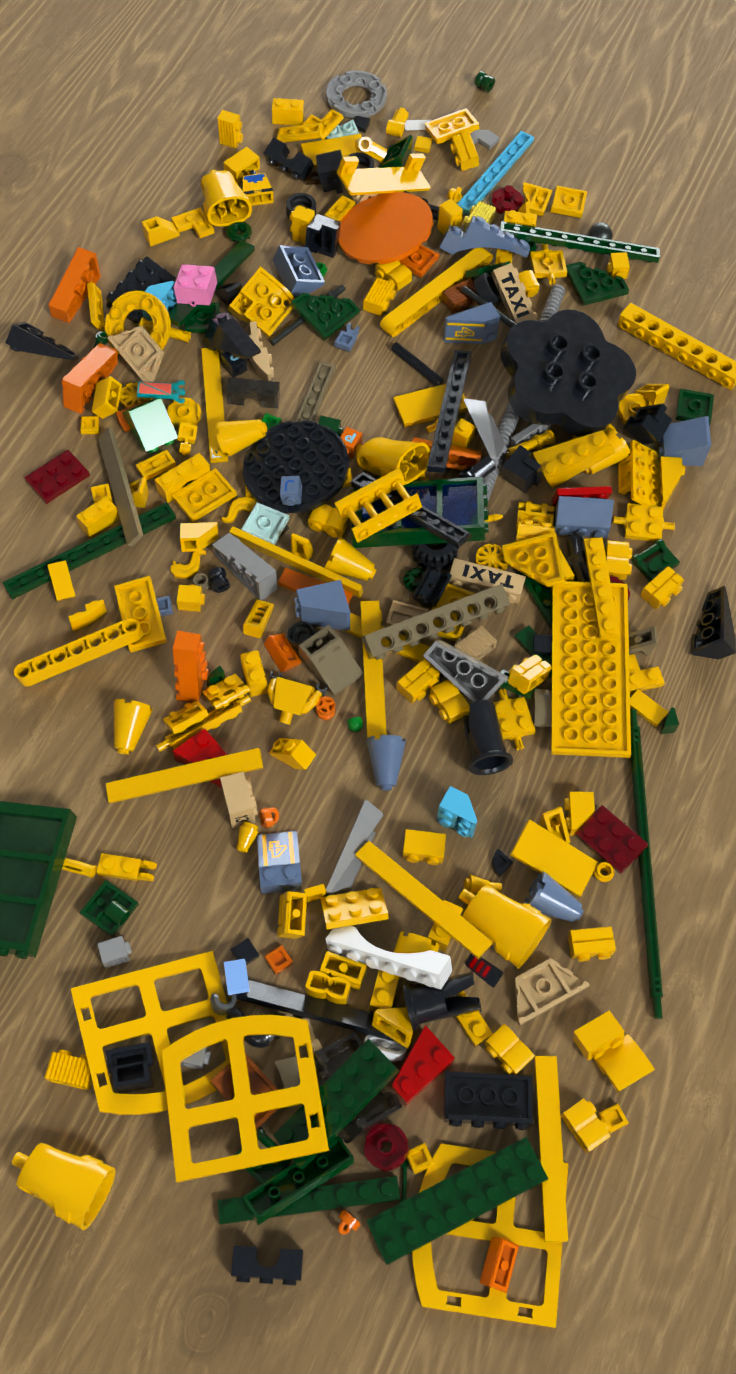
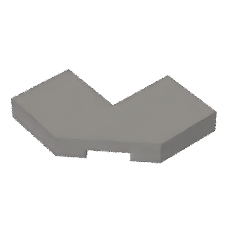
(485, 138)

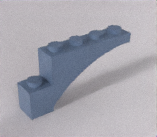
(479, 235)

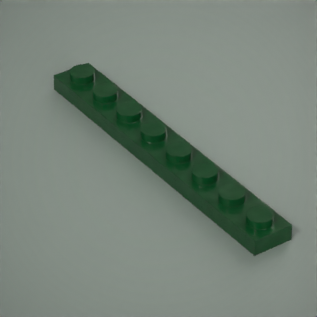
(320, 1199)

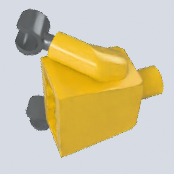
(292, 697)

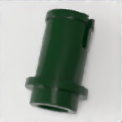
(101, 337)

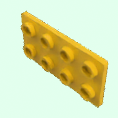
(640, 475)

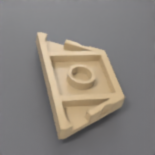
(139, 351)
(544, 989)

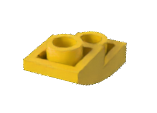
(82, 619)

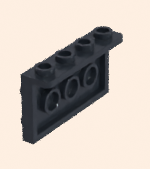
(144, 275)
(488, 1100)

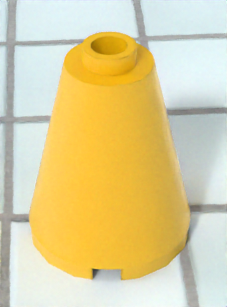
(239, 434)
(621, 452)
(350, 562)
(129, 724)

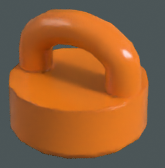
(266, 817)
(347, 1218)

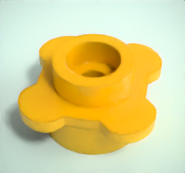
(455, 194)

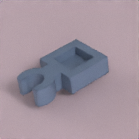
(347, 339)

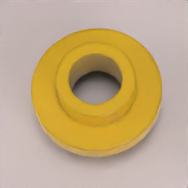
(604, 866)

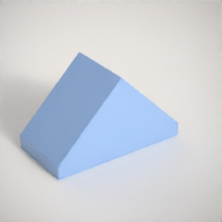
(236, 976)

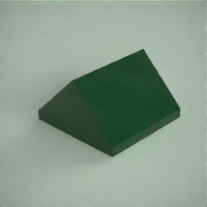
(398, 153)

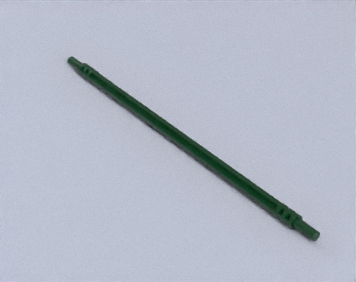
(645, 864)

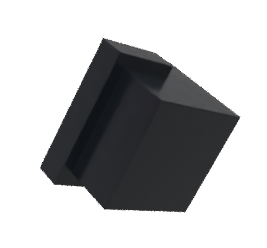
(327, 171)
(323, 235)
(648, 424)
(522, 470)
(131, 1067)

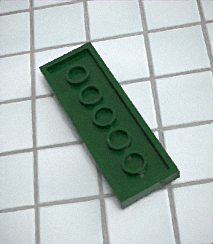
(341, 1097)

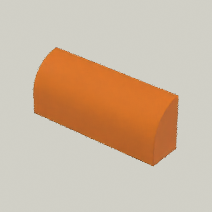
(459, 456)

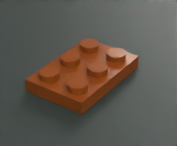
(258, 1084)

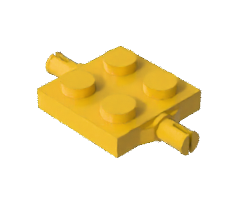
(548, 264)
(643, 522)
(514, 718)

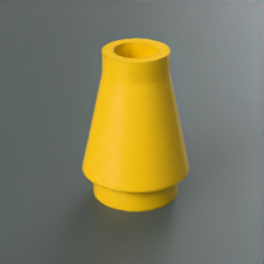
(246, 836)

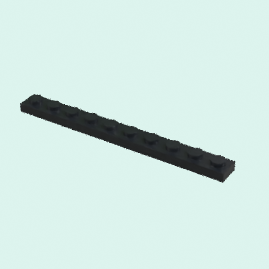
(449, 412)

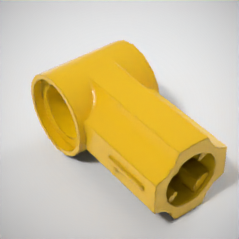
(396, 126)
(372, 149)

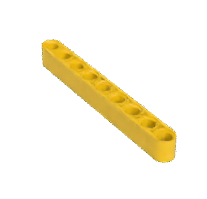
(432, 293)

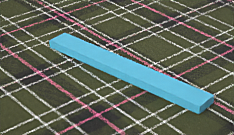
(495, 171)

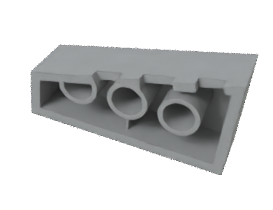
(246, 566)
(465, 672)

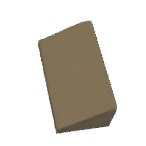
(288, 1072)

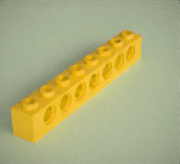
(679, 345)

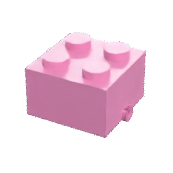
(195, 285)

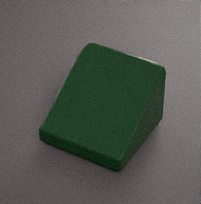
(671, 722)

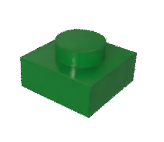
(271, 420)

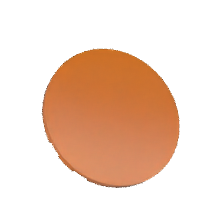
(385, 228)

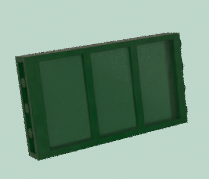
(31, 861)

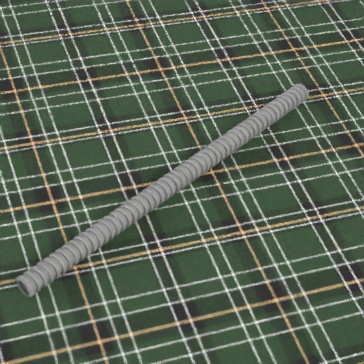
(510, 417)

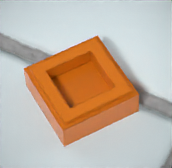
(278, 959)

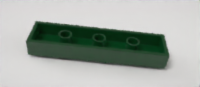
(296, 1182)

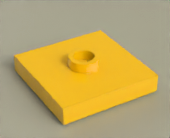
(569, 201)

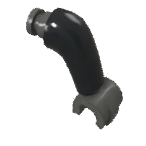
(230, 1011)

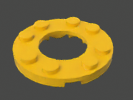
(139, 300)

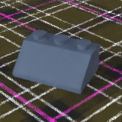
(298, 269)
(583, 516)

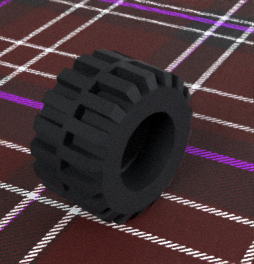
(429, 557)

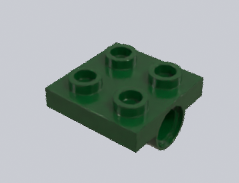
(109, 908)

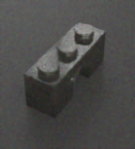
(265, 391)

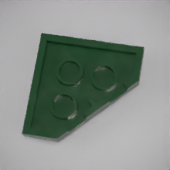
(594, 284)
(324, 312)

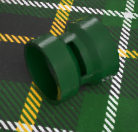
(484, 81)

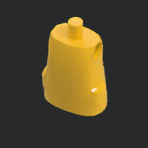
(224, 199)
(385, 455)
(507, 923)
(66, 1182)

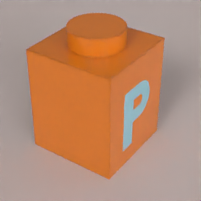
(351, 440)

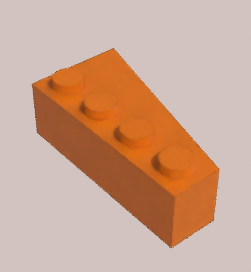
(73, 286)
(83, 378)
(189, 666)

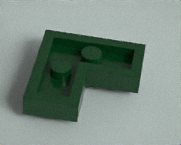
(477, 272)

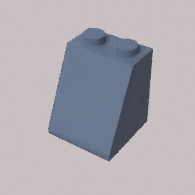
(687, 441)
(323, 605)

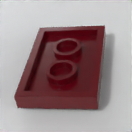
(57, 476)
(611, 839)

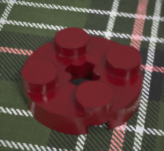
(507, 193)
(373, 1145)

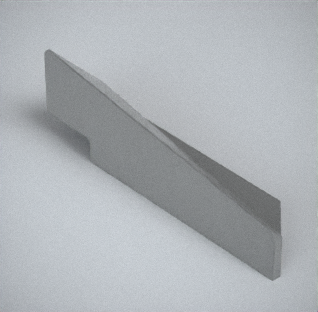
(487, 429)
(348, 864)

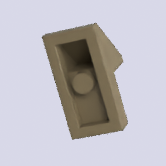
(643, 640)

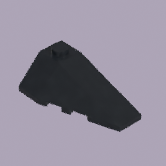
(228, 336)
(30, 339)
(715, 630)

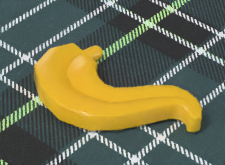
(237, 505)
(189, 570)

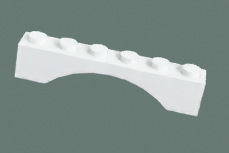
(424, 967)

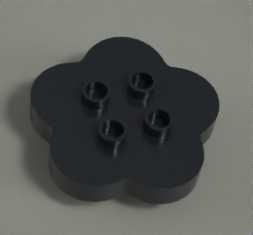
(566, 373)

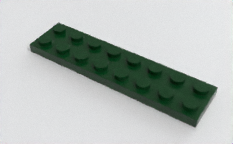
(456, 1200)

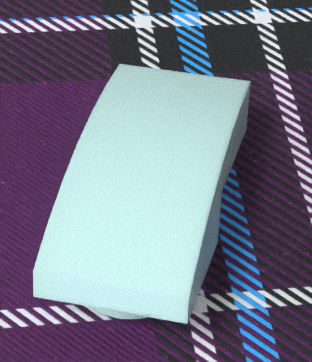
(344, 130)

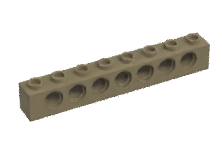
(495, 595)

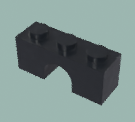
(298, 167)
(287, 1268)

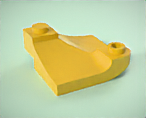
(262, 302)

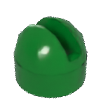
(355, 724)

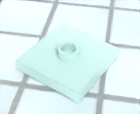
(266, 523)

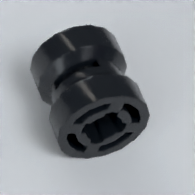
(218, 579)

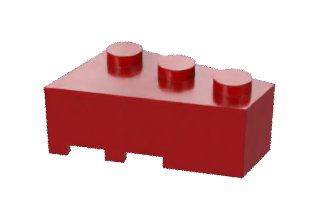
(199, 748)
(423, 1065)

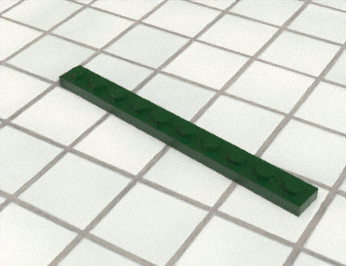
(581, 242)
(86, 551)

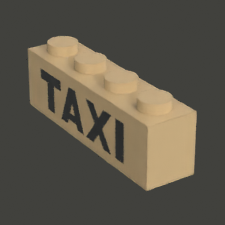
(513, 294)
(479, 578)

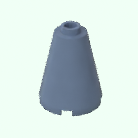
(386, 759)
(553, 899)

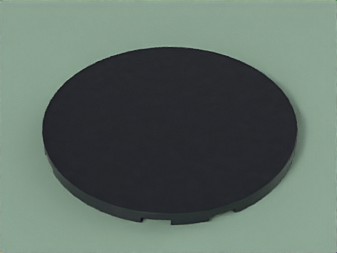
(296, 450)

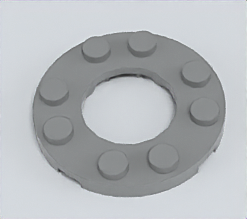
(356, 78)

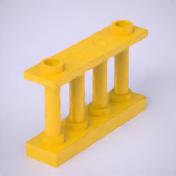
(378, 490)

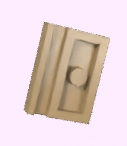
(402, 611)

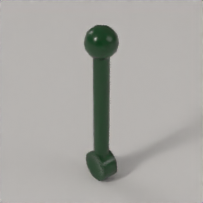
(404, 1180)

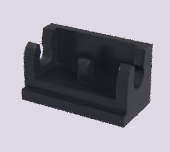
(431, 586)

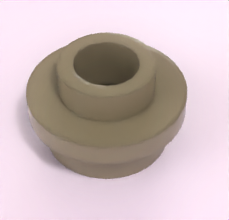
(201, 578)

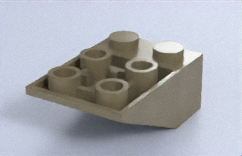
(330, 660)

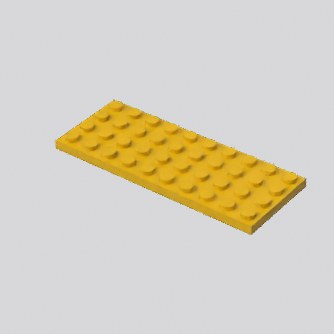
(589, 676)

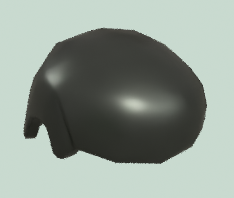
(600, 230)
(299, 633)

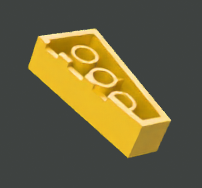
(573, 457)

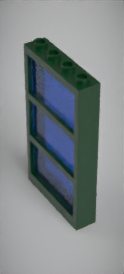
(454, 499)

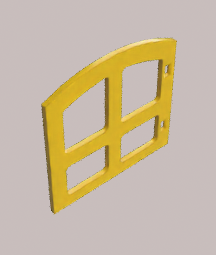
(155, 1024)
(244, 1104)
(496, 1303)

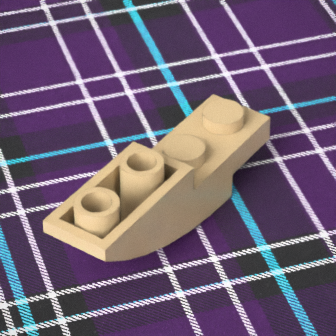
(262, 360)

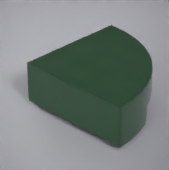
(215, 677)

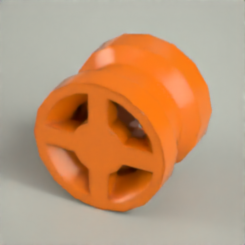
(329, 705)

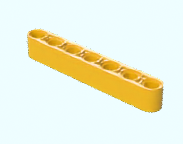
(69, 651)

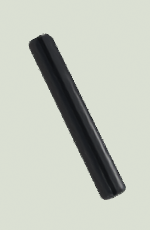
(417, 364)

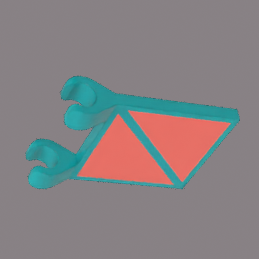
(161, 390)

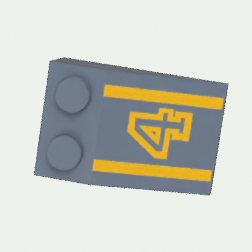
(473, 325)
(279, 862)

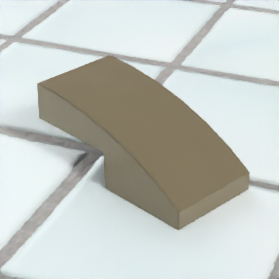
(542, 708)

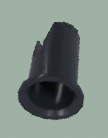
(485, 740)
(431, 1004)

